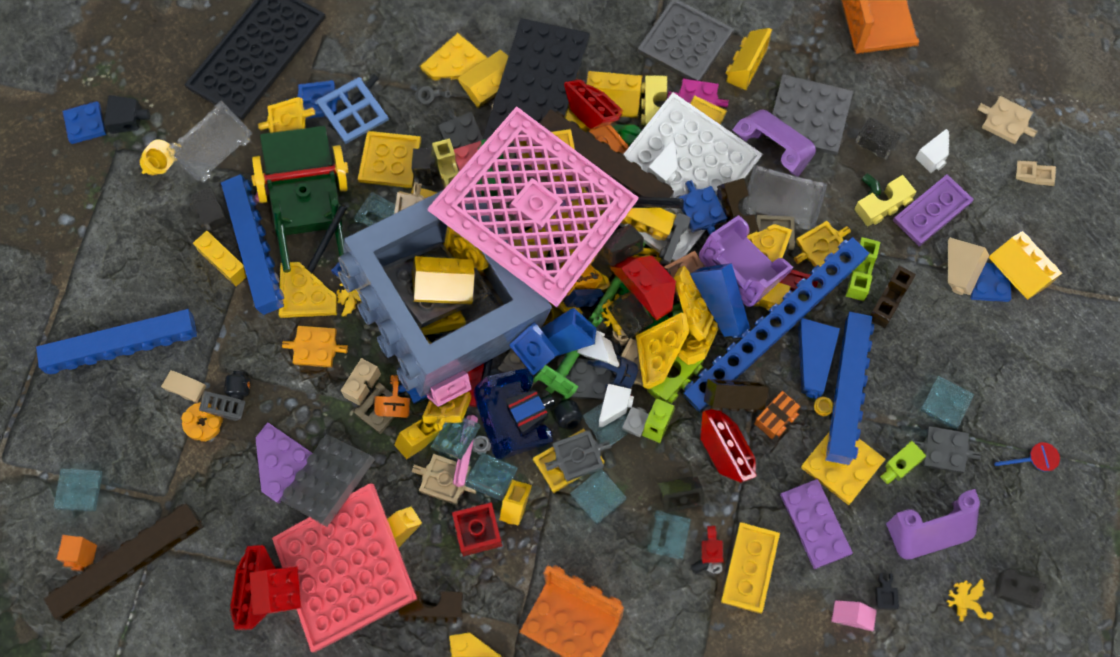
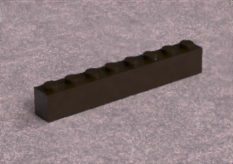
(611, 162)
(123, 562)

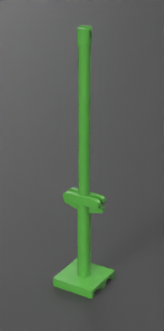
(557, 379)

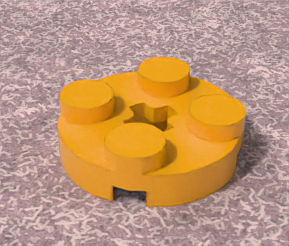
(198, 432)

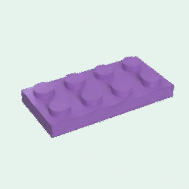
(933, 210)
(816, 524)

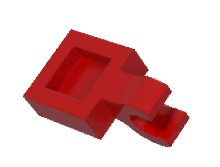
(712, 549)

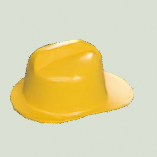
(155, 159)

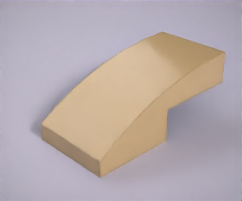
(1033, 173)
(183, 386)

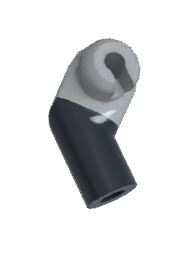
(711, 567)

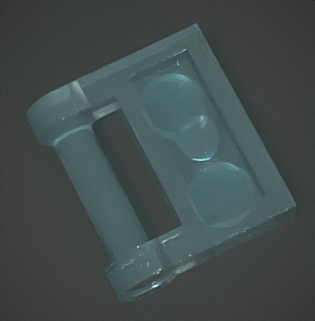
(376, 206)
(675, 538)

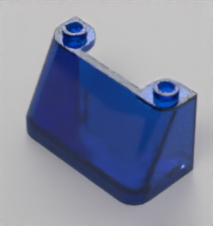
(497, 419)

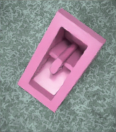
(854, 614)

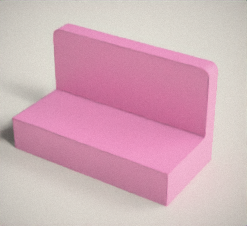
(449, 388)

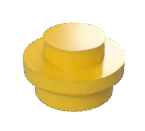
(823, 406)

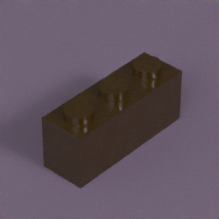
(736, 395)

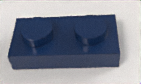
(583, 298)

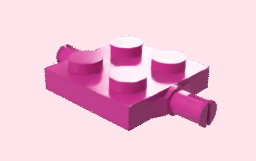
(703, 90)

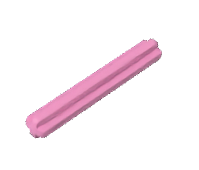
(462, 465)

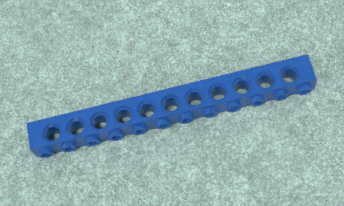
(850, 249)

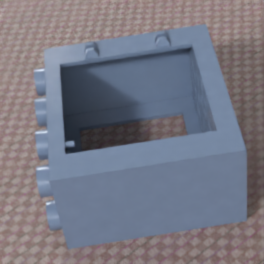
(400, 336)

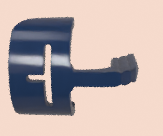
(632, 370)

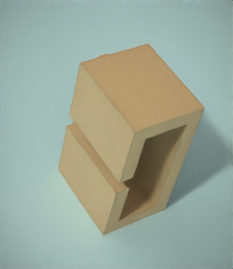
(354, 388)

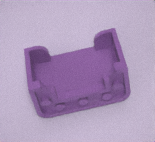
(798, 148)
(752, 269)
(917, 538)

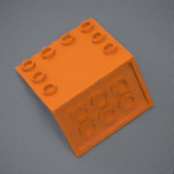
(879, 24)
(572, 616)

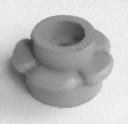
(481, 440)

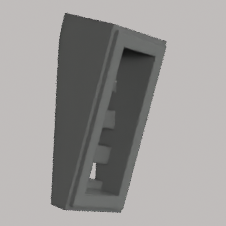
(238, 411)

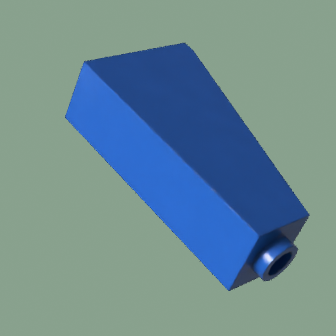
(722, 296)
(570, 332)
(816, 354)

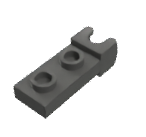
(679, 227)

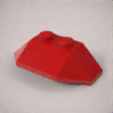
(591, 104)
(648, 283)
(727, 446)
(255, 559)

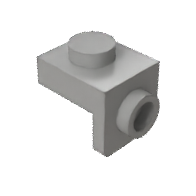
(635, 421)

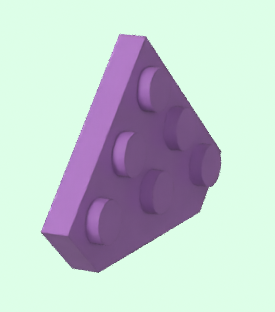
(278, 461)

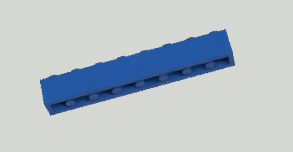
(252, 244)
(116, 341)
(849, 388)

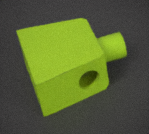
(659, 419)
(908, 457)

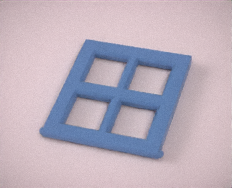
(352, 110)

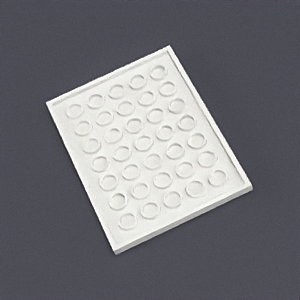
(703, 153)

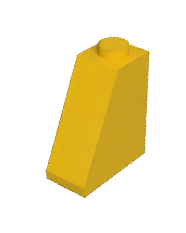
(403, 524)

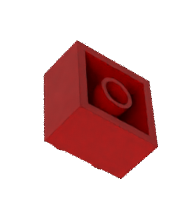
(477, 529)
(275, 590)

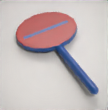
(1042, 455)

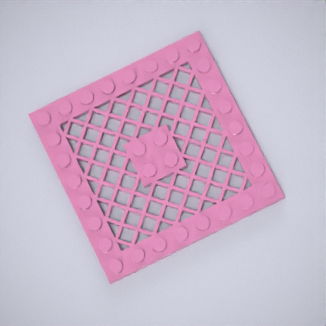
(534, 204)

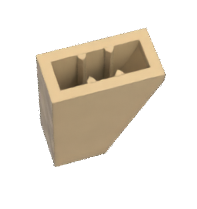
(964, 265)

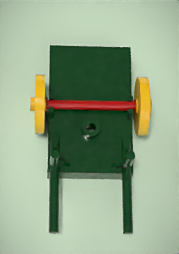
(294, 164)

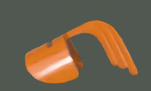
(387, 410)

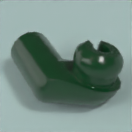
(873, 184)

